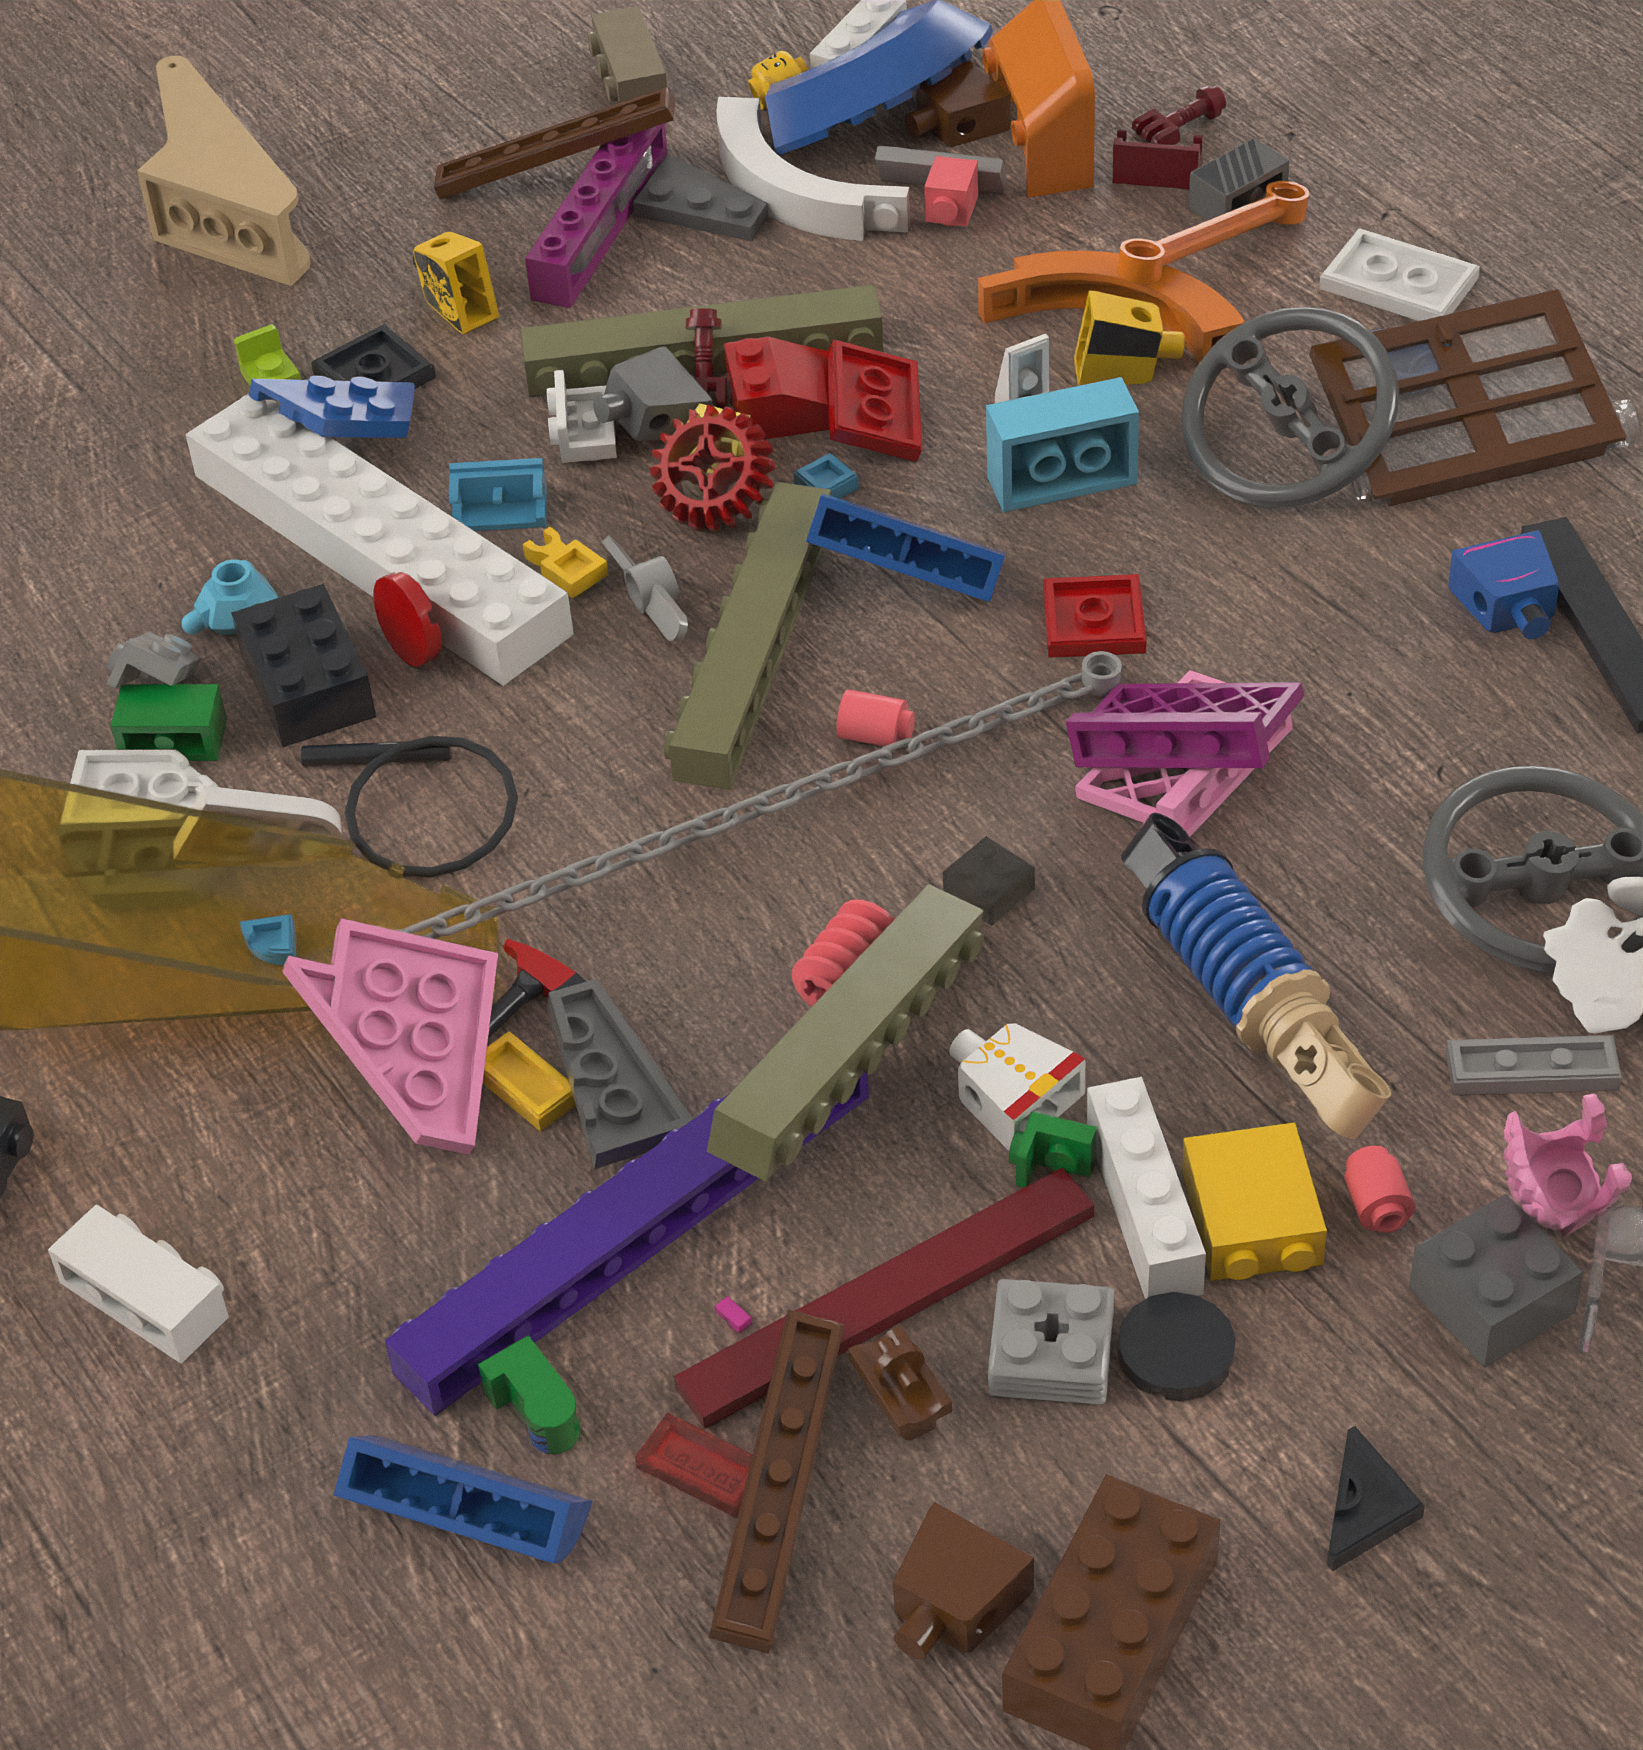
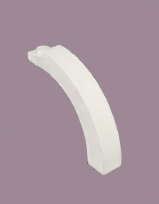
(797, 196)

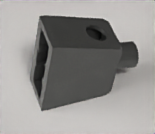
(649, 394)

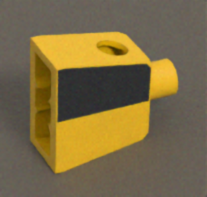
(1122, 340)

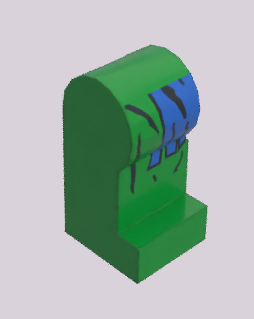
(536, 1391)

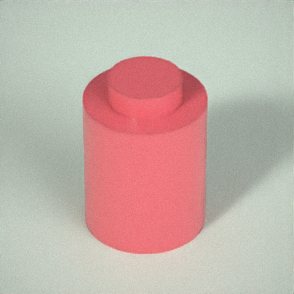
(874, 718)

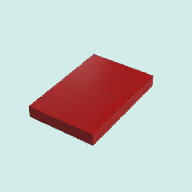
(874, 400)

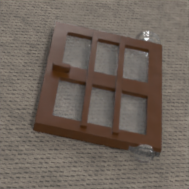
(1477, 399)

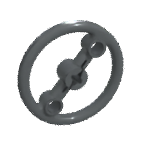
(1334, 470)
(1541, 871)

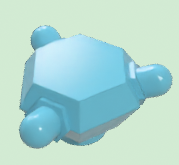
(230, 589)

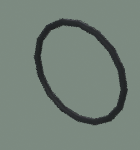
(417, 744)

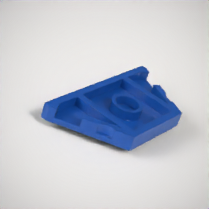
(341, 407)

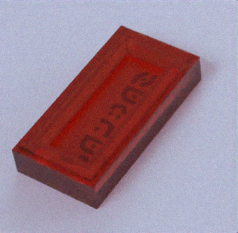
(696, 1463)

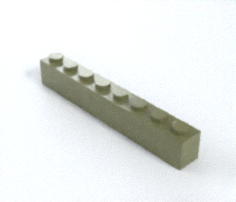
(594, 346)
(748, 641)
(845, 1034)

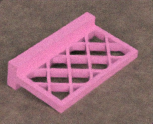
(1188, 796)

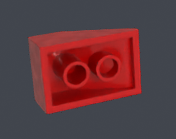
(779, 385)

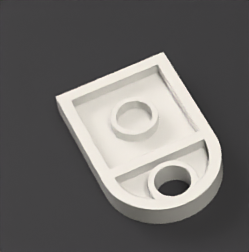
(273, 809)

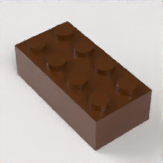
(1111, 1616)

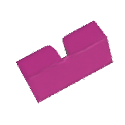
(737, 1317)

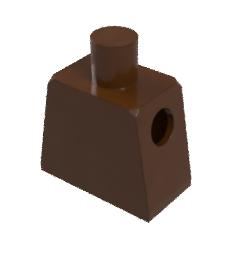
(961, 107)
(957, 1584)

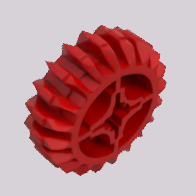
(679, 466)

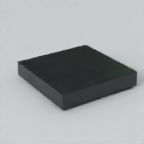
(376, 356)

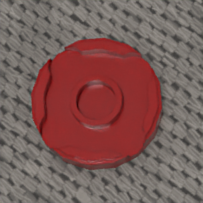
(404, 619)

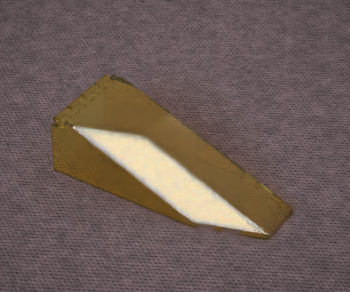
(139, 905)

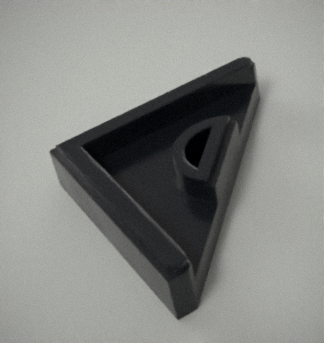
(1369, 1503)

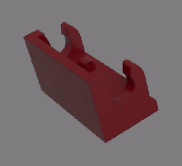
(1155, 163)

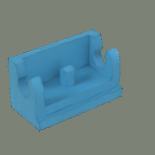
(499, 494)

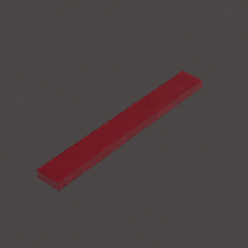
(894, 1290)

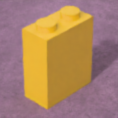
(1253, 1202)

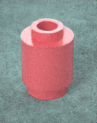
(1378, 1189)

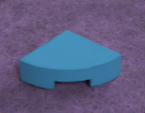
(271, 938)

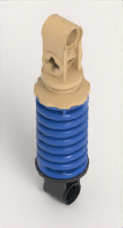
(1252, 972)

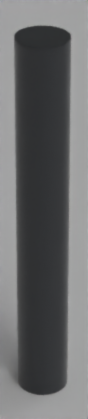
(366, 752)

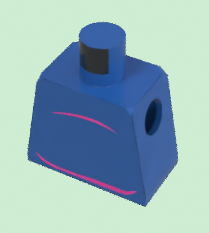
(1507, 583)

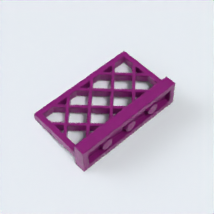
(1182, 725)

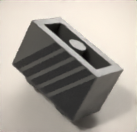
(1235, 179)

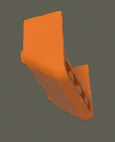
(1054, 96)

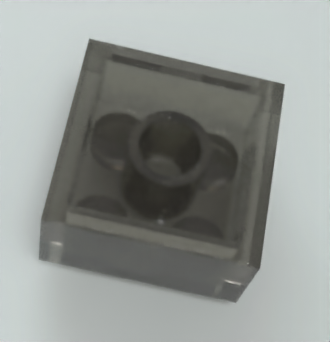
(990, 879)

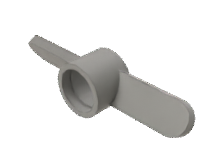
(652, 590)

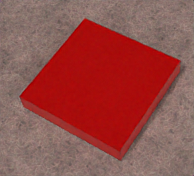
(1094, 615)

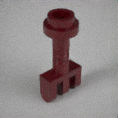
(1164, 130)
(703, 322)

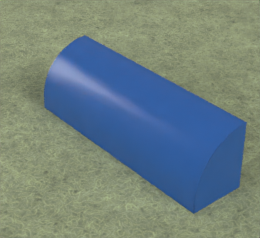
(905, 547)
(461, 1497)

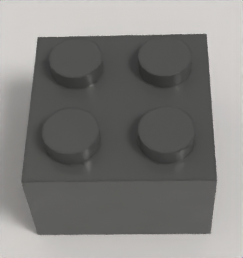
(1495, 1280)

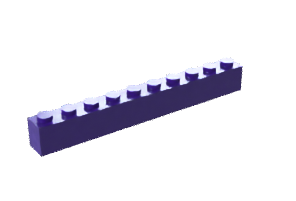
(571, 1259)

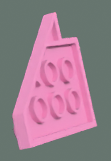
(410, 1022)

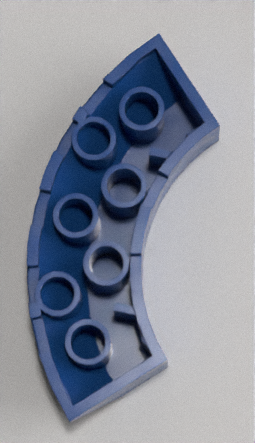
(885, 69)

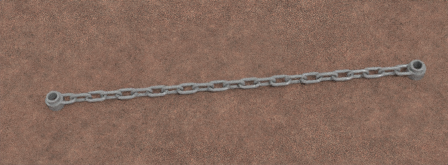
(1099, 675)

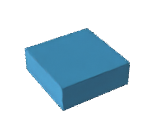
(828, 474)

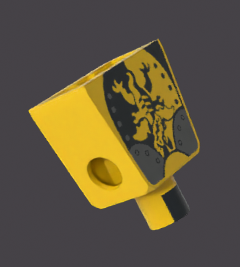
(456, 280)

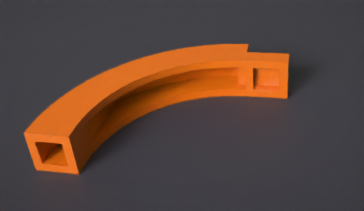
(1066, 277)

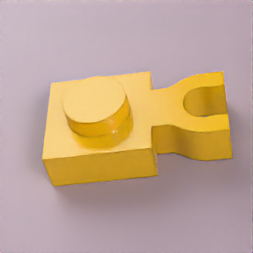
(567, 566)

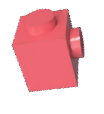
(951, 191)

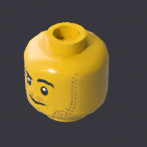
(773, 70)

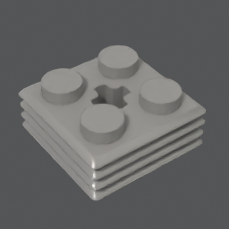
(1062, 1370)

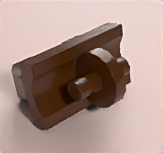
(901, 1383)

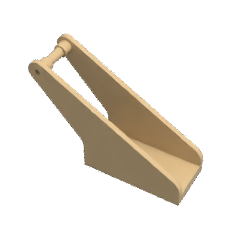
(216, 185)

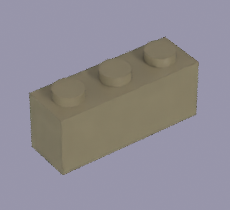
(625, 54)

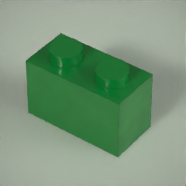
(170, 718)

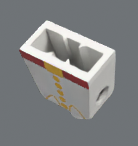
(1014, 1076)

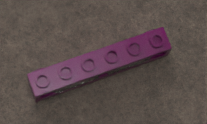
(592, 216)

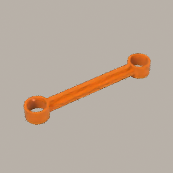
(1144, 259)

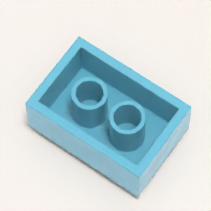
(1062, 444)

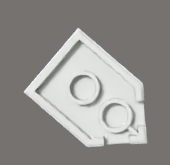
(141, 773)

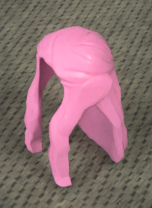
(1556, 1176)

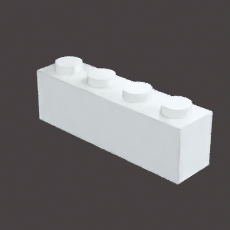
(1145, 1190)

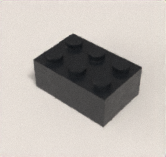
(303, 665)

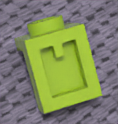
(262, 356)

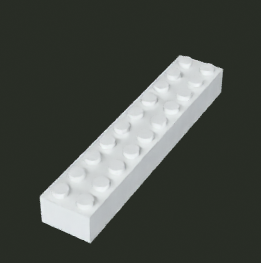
(372, 525)

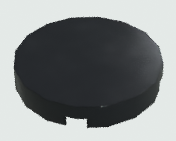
(1176, 1346)

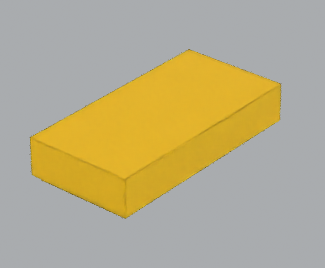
(526, 1082)

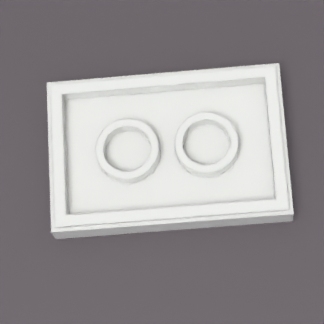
(1398, 276)

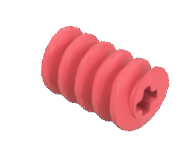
(838, 947)

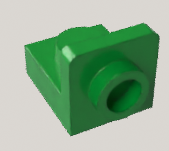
(1053, 1144)

